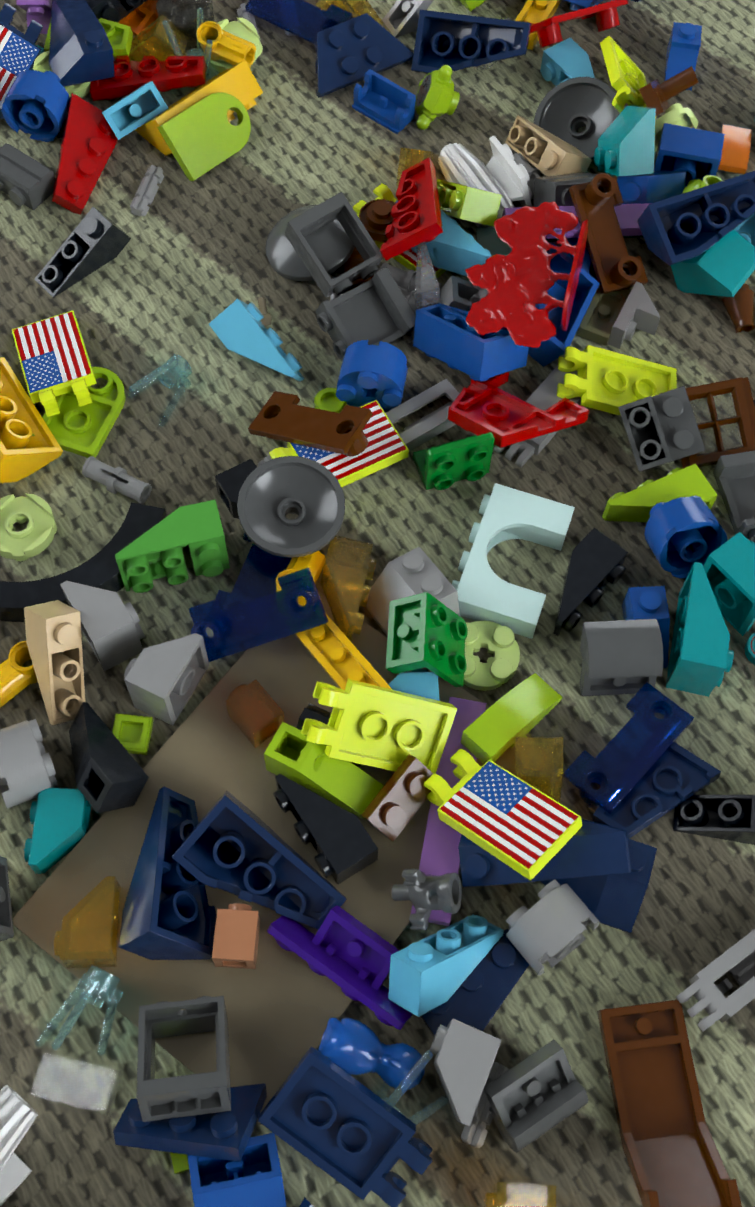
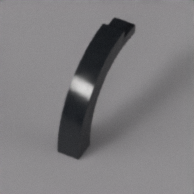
(98, 572)

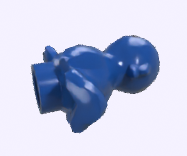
(360, 1051)

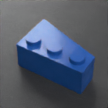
(445, 335)

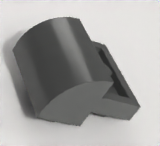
(661, 429)
(620, 656)
(534, 1096)

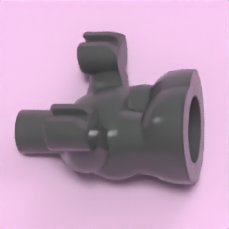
(428, 894)

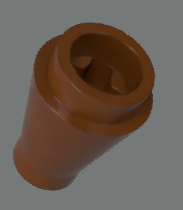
(741, 309)

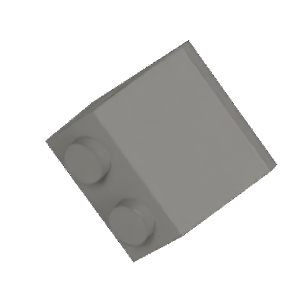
(406, 577)
(106, 623)
(166, 676)
(463, 1065)

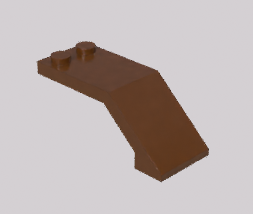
(662, 1108)

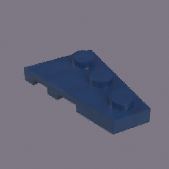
(663, 788)
(482, 990)
(205, 1135)

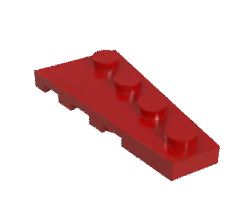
(166, 75)
(83, 154)
(416, 212)

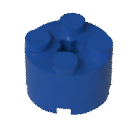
(36, 104)
(372, 375)
(683, 534)

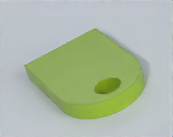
(203, 134)
(86, 427)

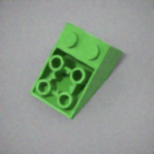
(160, 551)

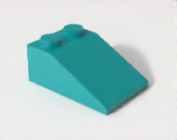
(699, 638)

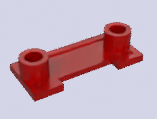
(605, 16)

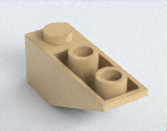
(545, 150)
(57, 657)

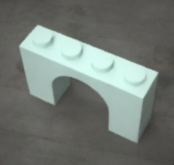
(505, 517)

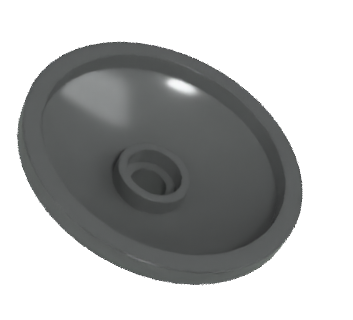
(577, 105)
(328, 243)
(287, 487)

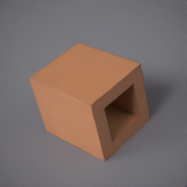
(236, 937)

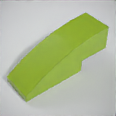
(509, 718)

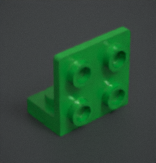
(455, 461)
(428, 636)

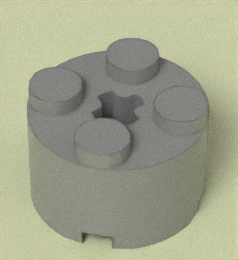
(24, 763)
(550, 926)

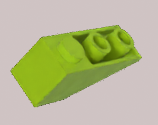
(468, 202)
(678, 483)
(312, 768)

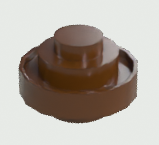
(375, 218)

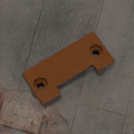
(604, 236)
(312, 427)

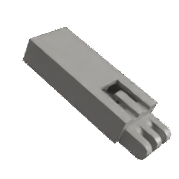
(542, 398)
(429, 425)
(741, 965)

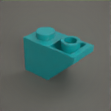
(59, 824)

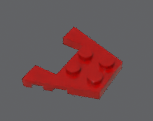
(511, 420)

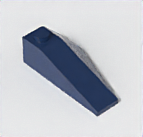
(466, 41)
(78, 44)
(697, 219)
(590, 852)
(247, 858)
(617, 897)
(166, 905)

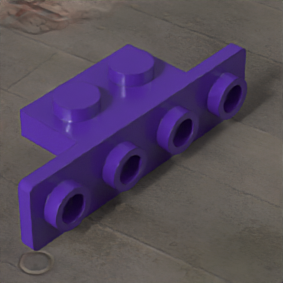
(349, 957)

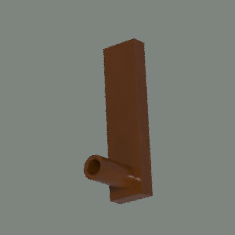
(657, 94)

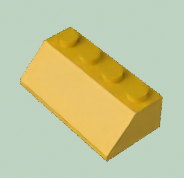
(234, 81)
(19, 419)

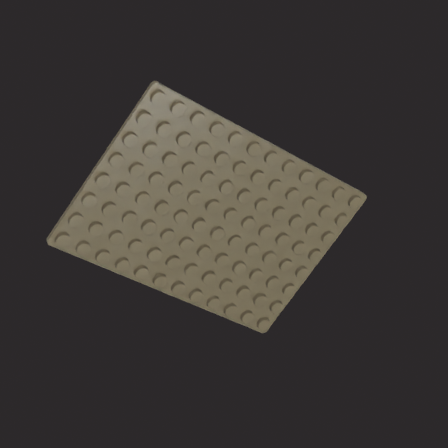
(281, 1003)

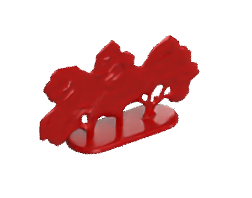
(525, 276)

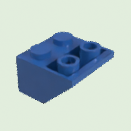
(247, 1183)

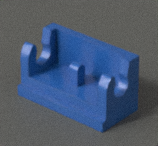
(384, 102)

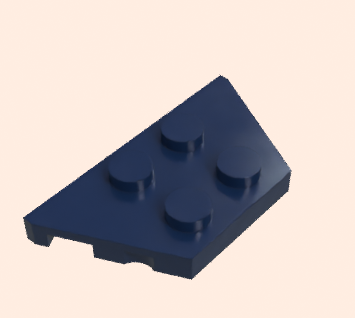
(352, 49)

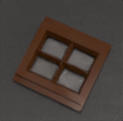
(724, 420)

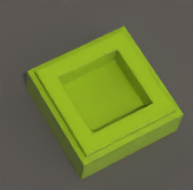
(133, 732)

